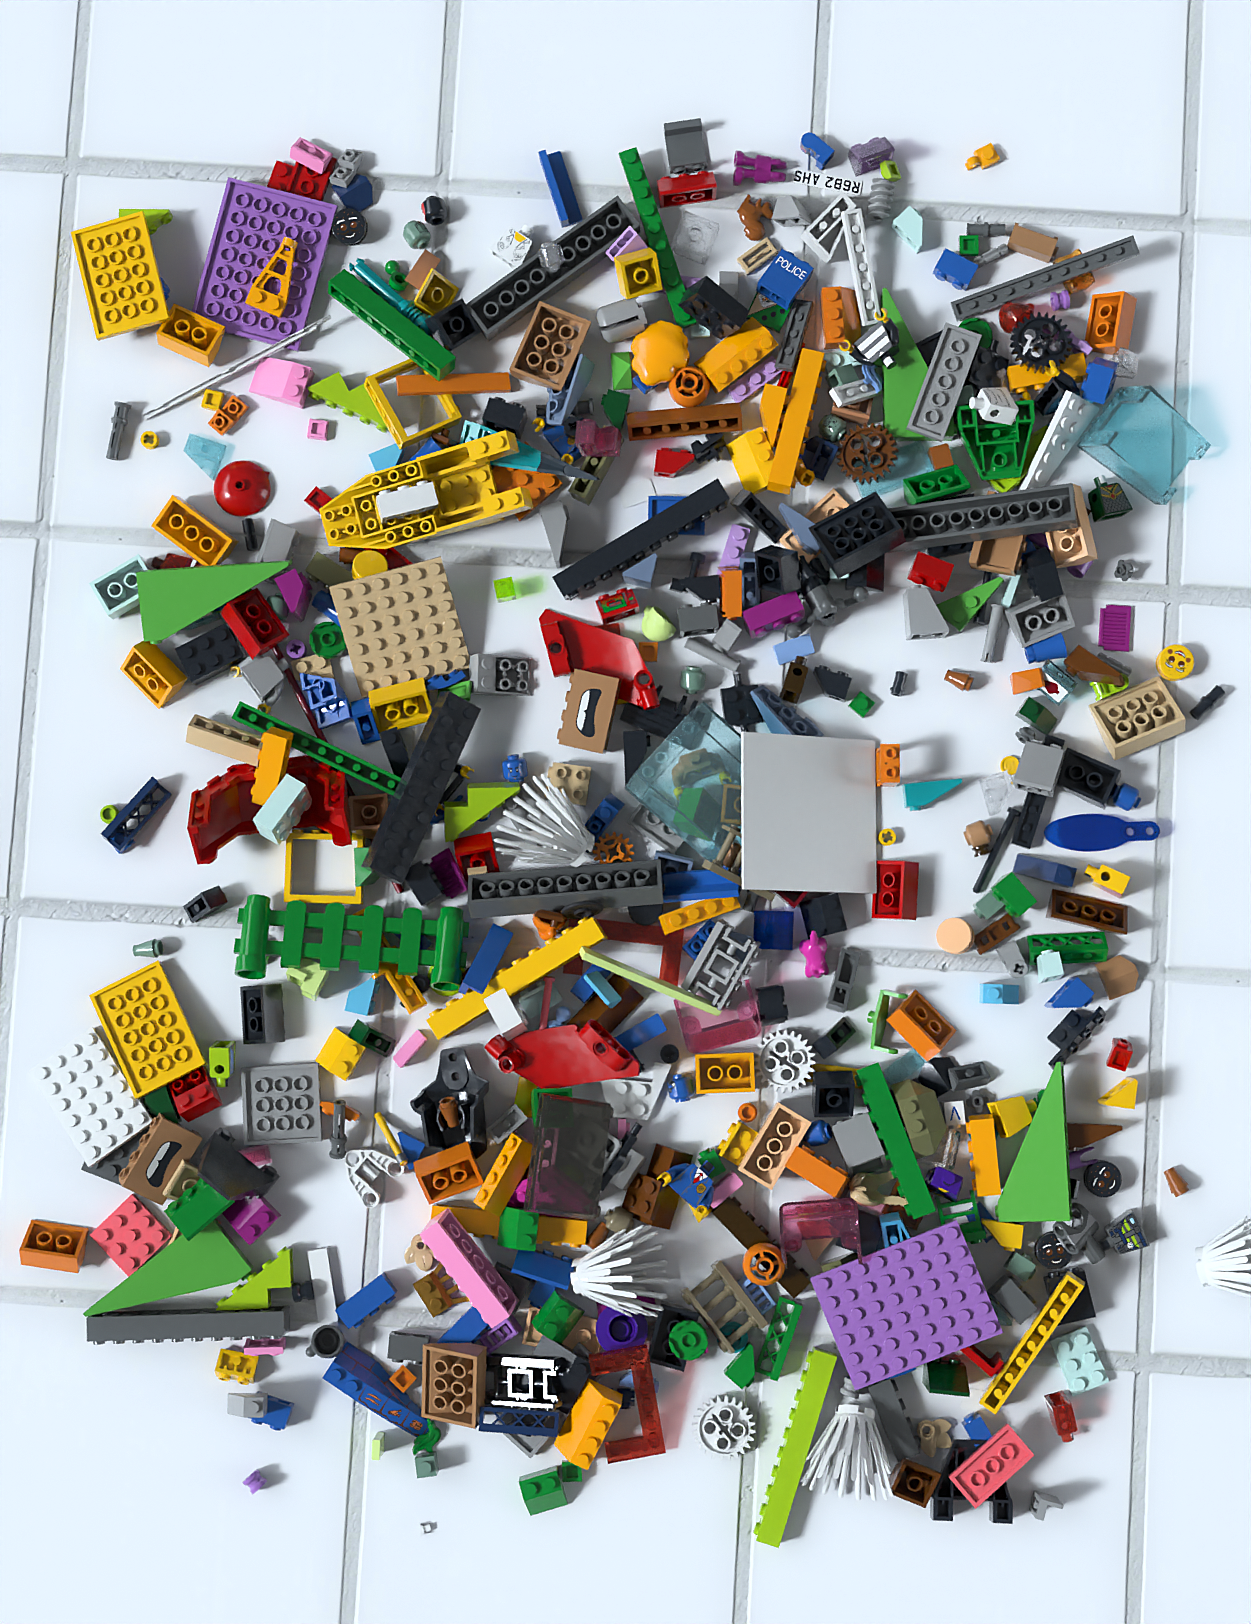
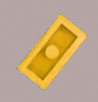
(523, 1096)

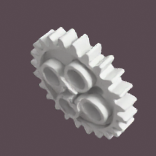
(793, 1046)
(737, 1417)

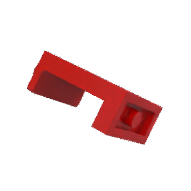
(989, 1365)

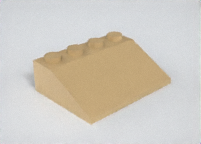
(1137, 718)

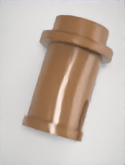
(732, 854)

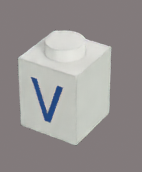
(953, 1113)

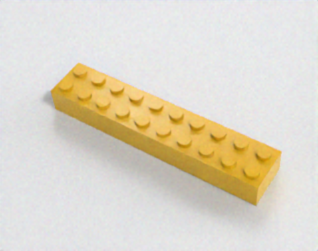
(518, 977)

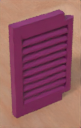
(1115, 628)
(448, 873)

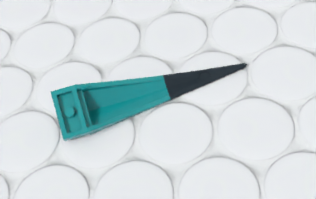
(527, 457)

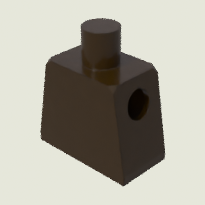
(794, 680)

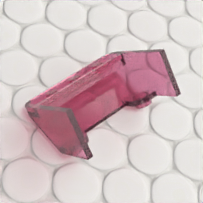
(723, 1034)
(818, 1221)

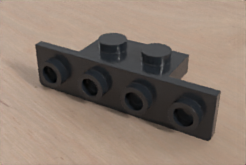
(1072, 1033)

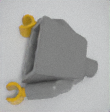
(264, 678)

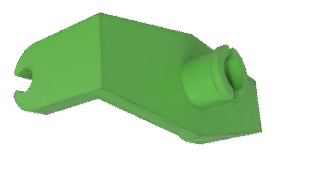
(879, 1020)

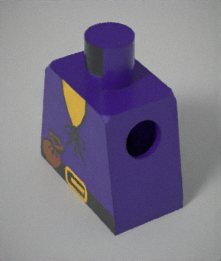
(944, 1183)

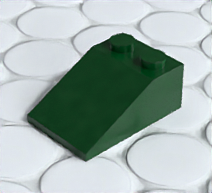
(946, 1377)

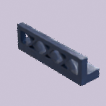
(133, 807)
(521, 1430)

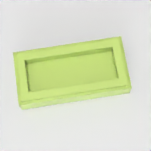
(378, 1445)

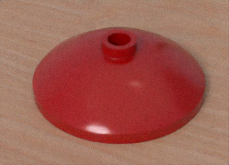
(250, 497)

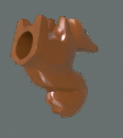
(750, 215)

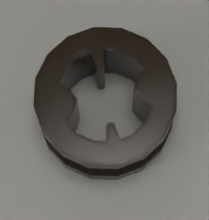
(981, 850)

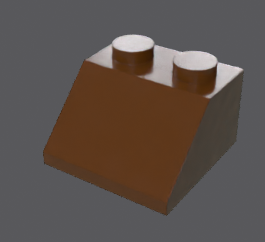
(913, 1482)

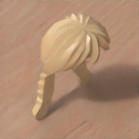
(864, 1187)

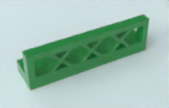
(1070, 952)
(785, 1341)

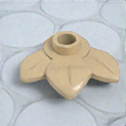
(421, 1255)
(935, 1437)

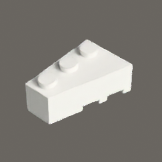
(827, 229)
(406, 501)
(508, 1018)

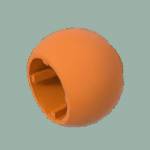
(692, 374)
(748, 1267)

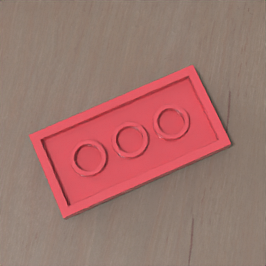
(991, 1465)

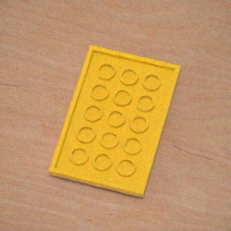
(120, 276)
(147, 1029)

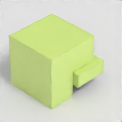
(309, 978)

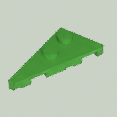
(963, 607)

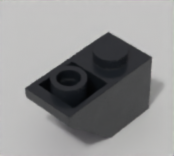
(832, 684)

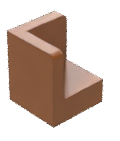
(940, 456)

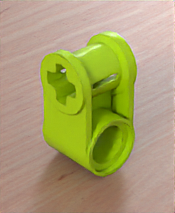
(1106, 690)

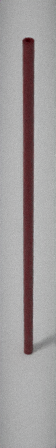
(313, 722)

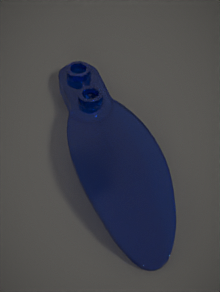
(1096, 832)

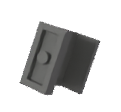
(685, 146)

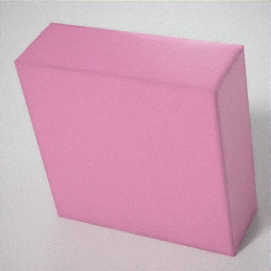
(318, 429)

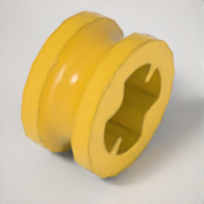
(147, 445)
(889, 842)

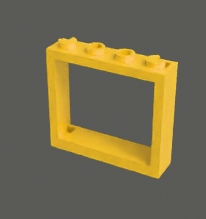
(389, 417)
(319, 899)

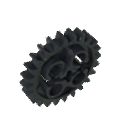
(1034, 327)

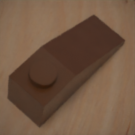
(1090, 668)
(1084, 1134)

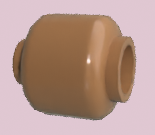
(978, 833)

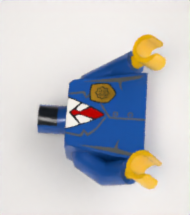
(559, 441)
(692, 1184)

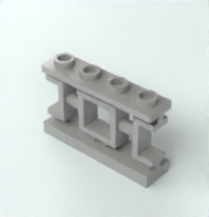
(707, 957)

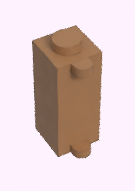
(1032, 243)

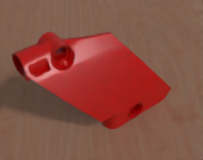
(600, 653)
(564, 1055)

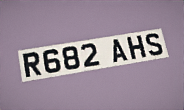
(826, 181)

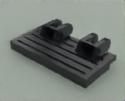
(657, 721)

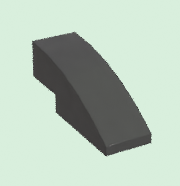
(843, 980)

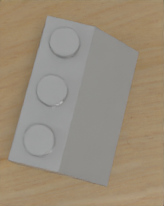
(278, 545)
(1039, 620)

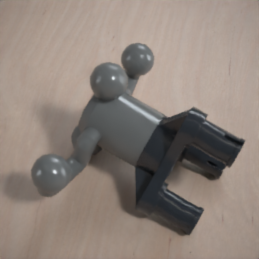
(818, 597)

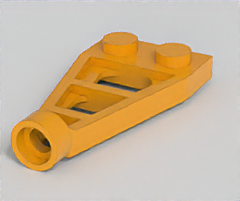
(265, 300)

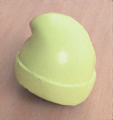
(656, 624)

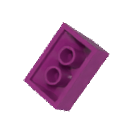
(296, 592)
(773, 614)

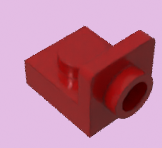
(1120, 1054)

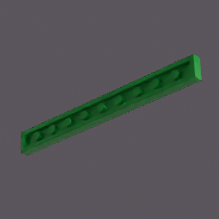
(655, 234)

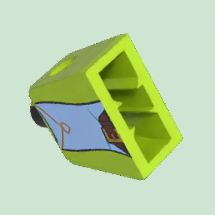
(222, 1054)

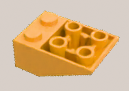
(771, 406)

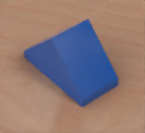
(411, 1147)

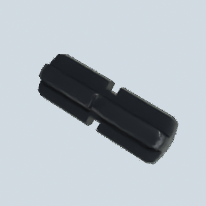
(251, 540)

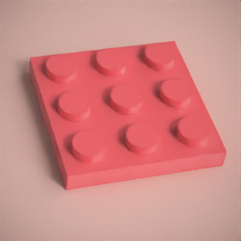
(131, 1235)

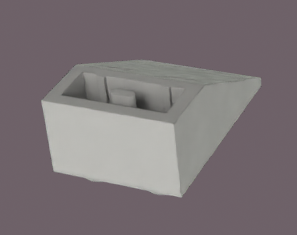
(499, 675)

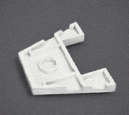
(635, 1098)

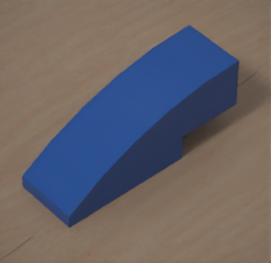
(641, 1032)

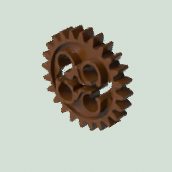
(850, 456)

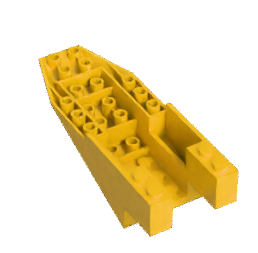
(462, 487)

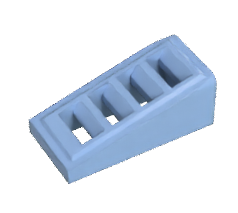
(744, 1281)

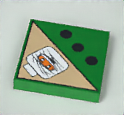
(768, 313)

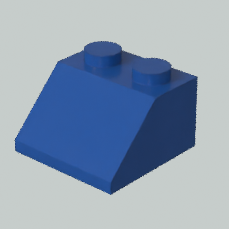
(1071, 995)

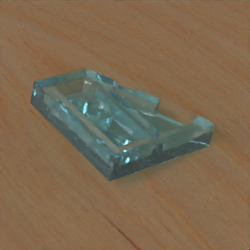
(205, 454)

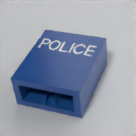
(784, 279)

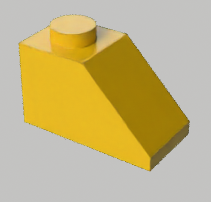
(1006, 1234)

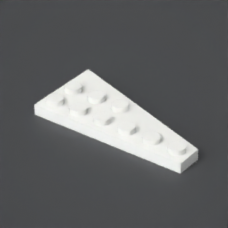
(1063, 432)

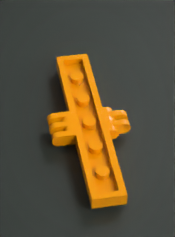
(402, 984)

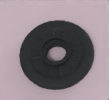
(582, 909)

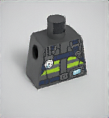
(1124, 1234)

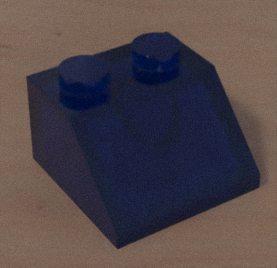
(774, 929)

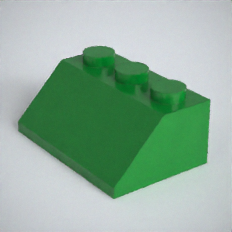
(935, 485)
(196, 1208)

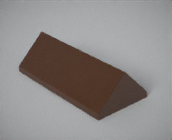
(1088, 912)
(606, 1016)
(661, 1161)

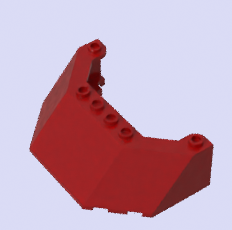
(227, 810)

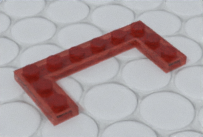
(641, 934)
(638, 1361)

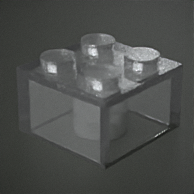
(694, 237)

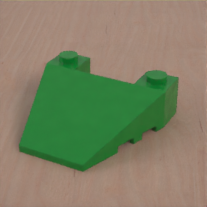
(997, 448)

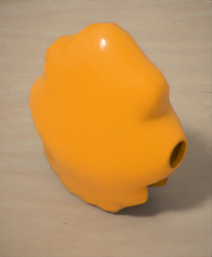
(659, 352)

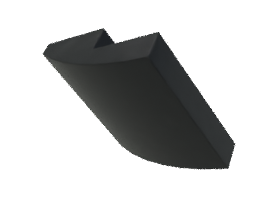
(869, 1231)

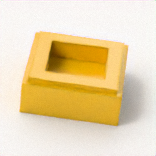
(212, 400)

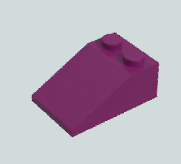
(251, 1217)

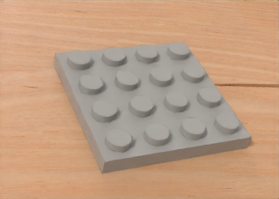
(281, 1104)

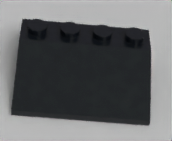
(857, 534)

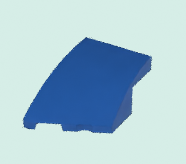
(326, 699)

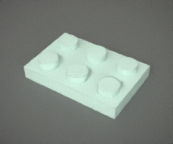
(1079, 1361)

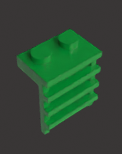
(971, 1230)

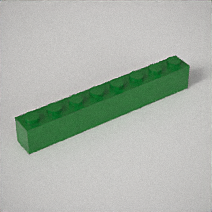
(391, 325)
(895, 1140)

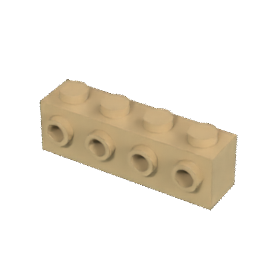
(224, 739)

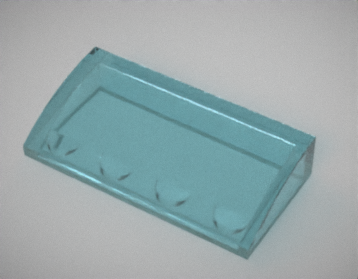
(911, 462)

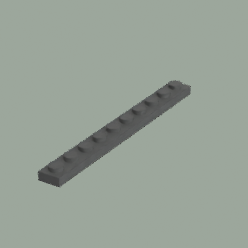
(1045, 278)

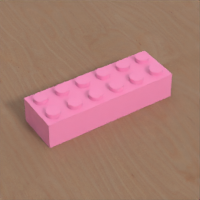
(469, 1268)

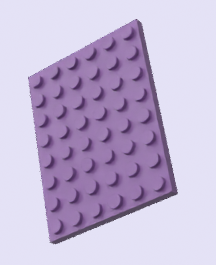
(242, 244)
(906, 1305)

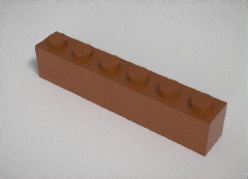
(684, 421)

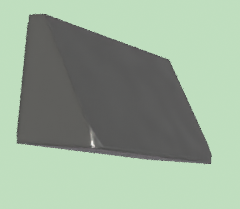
(968, 1076)

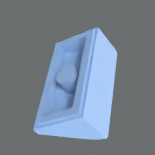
(794, 647)

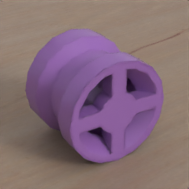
(1060, 300)
(298, 653)
(254, 1481)

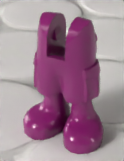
(763, 169)

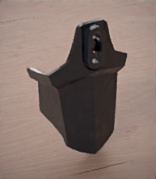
(469, 1093)

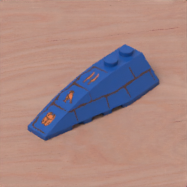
(370, 1386)

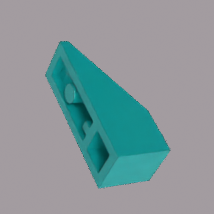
(922, 793)

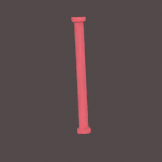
(546, 1001)

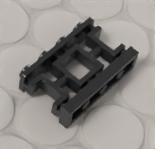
(522, 1365)

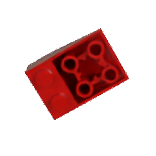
(195, 1094)

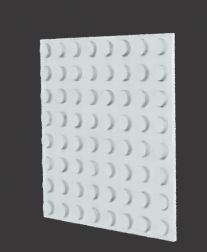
(808, 813)

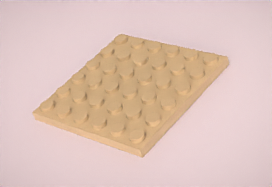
(400, 625)

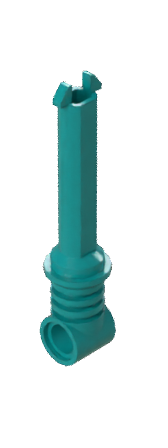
(405, 307)

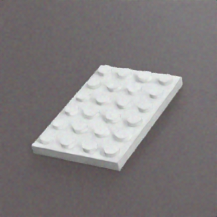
(91, 1097)

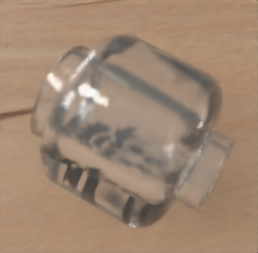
(551, 256)

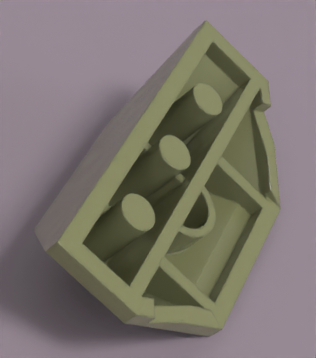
(920, 1116)

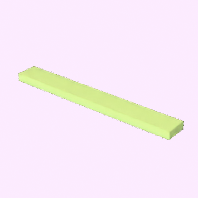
(648, 980)

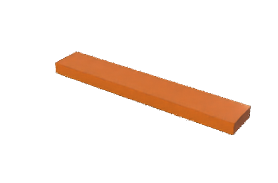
(453, 384)

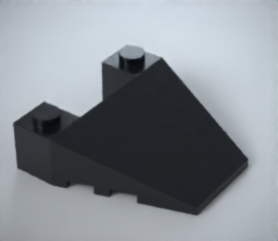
(231, 1171)
(946, 1491)

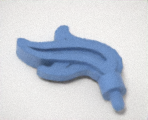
(872, 377)

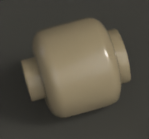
(618, 1219)

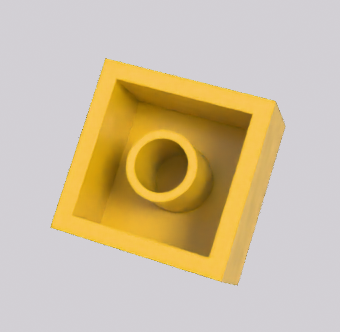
(638, 273)

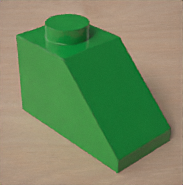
(742, 1368)

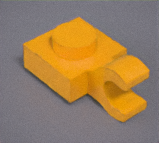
(983, 156)

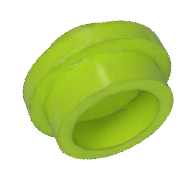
(108, 813)

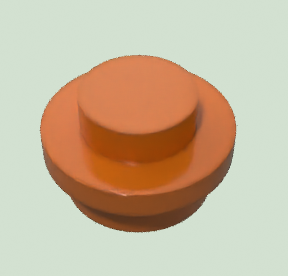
(747, 1112)

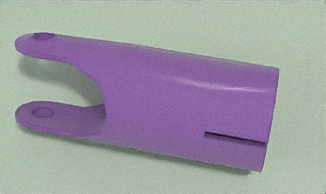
(1074, 1158)

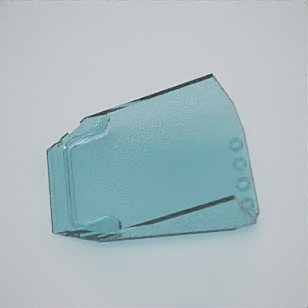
(695, 781)

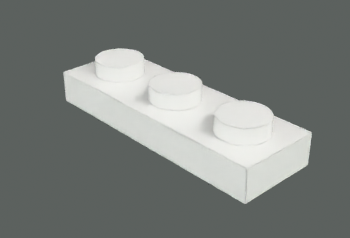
(853, 393)

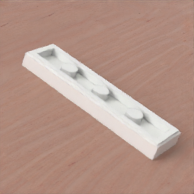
(323, 1287)

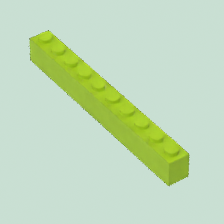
(795, 1448)

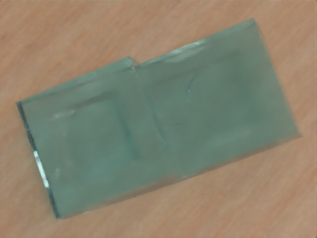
(903, 1067)

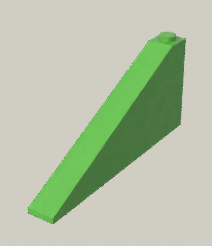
(904, 381)
(181, 596)
(1041, 1173)
(179, 1269)

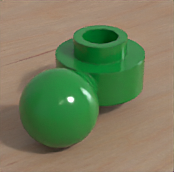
(397, 279)

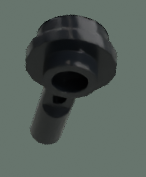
(422, 983)

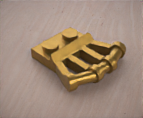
(434, 1292)

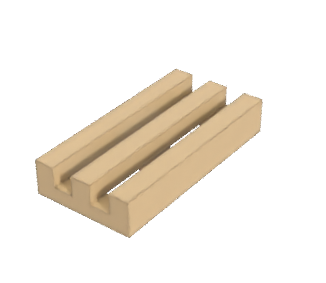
(744, 265)

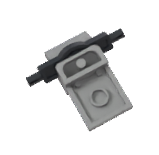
(622, 1160)

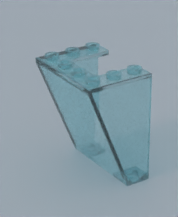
(1143, 441)

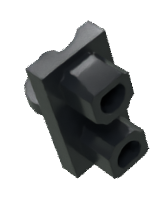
(710, 449)

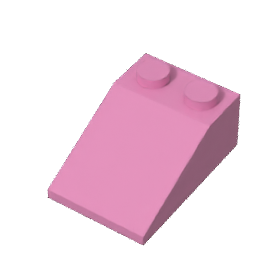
(282, 381)

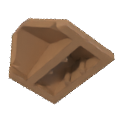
(1117, 976)

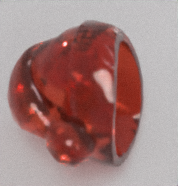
(1012, 313)

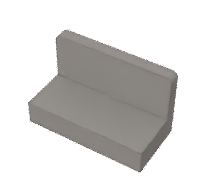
(506, 1124)
(1039, 1504)

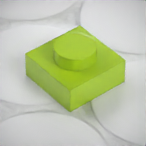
(890, 171)

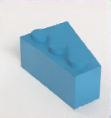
(893, 1229)

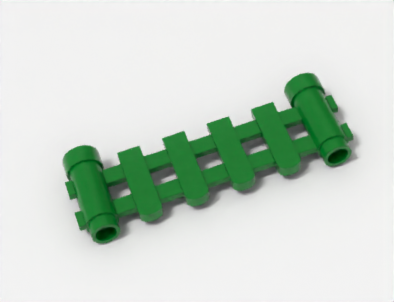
(258, 916)

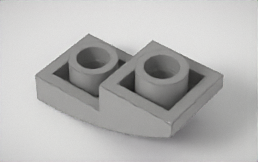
(348, 166)

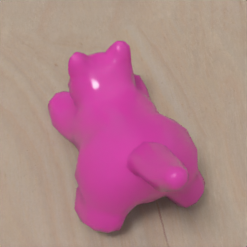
(814, 952)

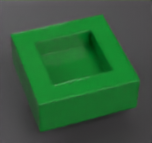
(968, 245)
(861, 704)
(571, 1472)

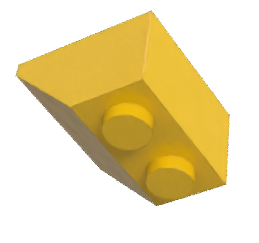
(340, 1054)

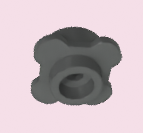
(1123, 570)
(1025, 734)
(977, 1106)

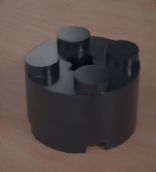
(770, 1005)

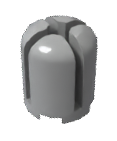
(621, 320)

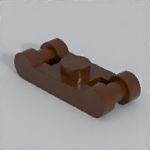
(995, 933)

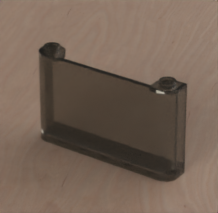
(567, 1157)

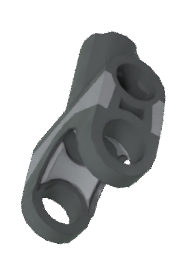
(1080, 1234)

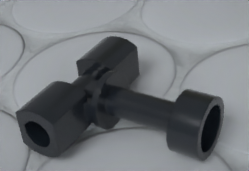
(697, 559)

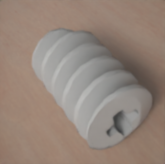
(879, 199)

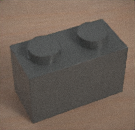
(406, 1347)

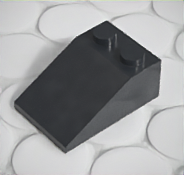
(1088, 778)

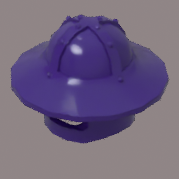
(619, 1330)

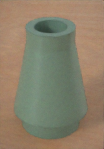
(149, 949)

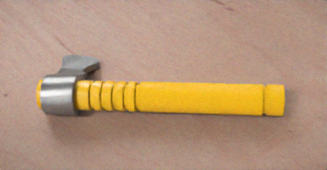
(400, 1156)

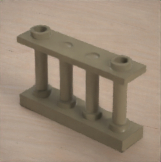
(732, 873)
(743, 1304)

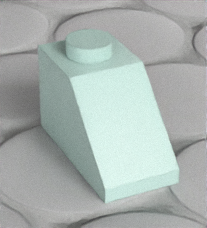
(909, 227)
(1049, 966)

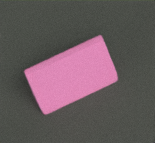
(310, 155)
(410, 1048)
(725, 1188)

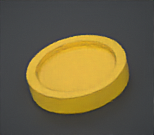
(1010, 764)

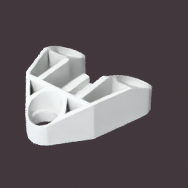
(358, 1182)

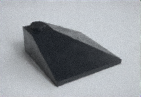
(573, 1374)

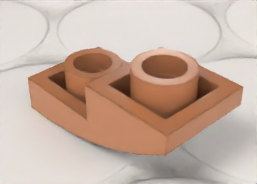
(421, 269)

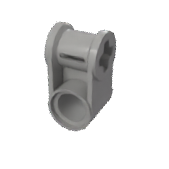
(1011, 955)

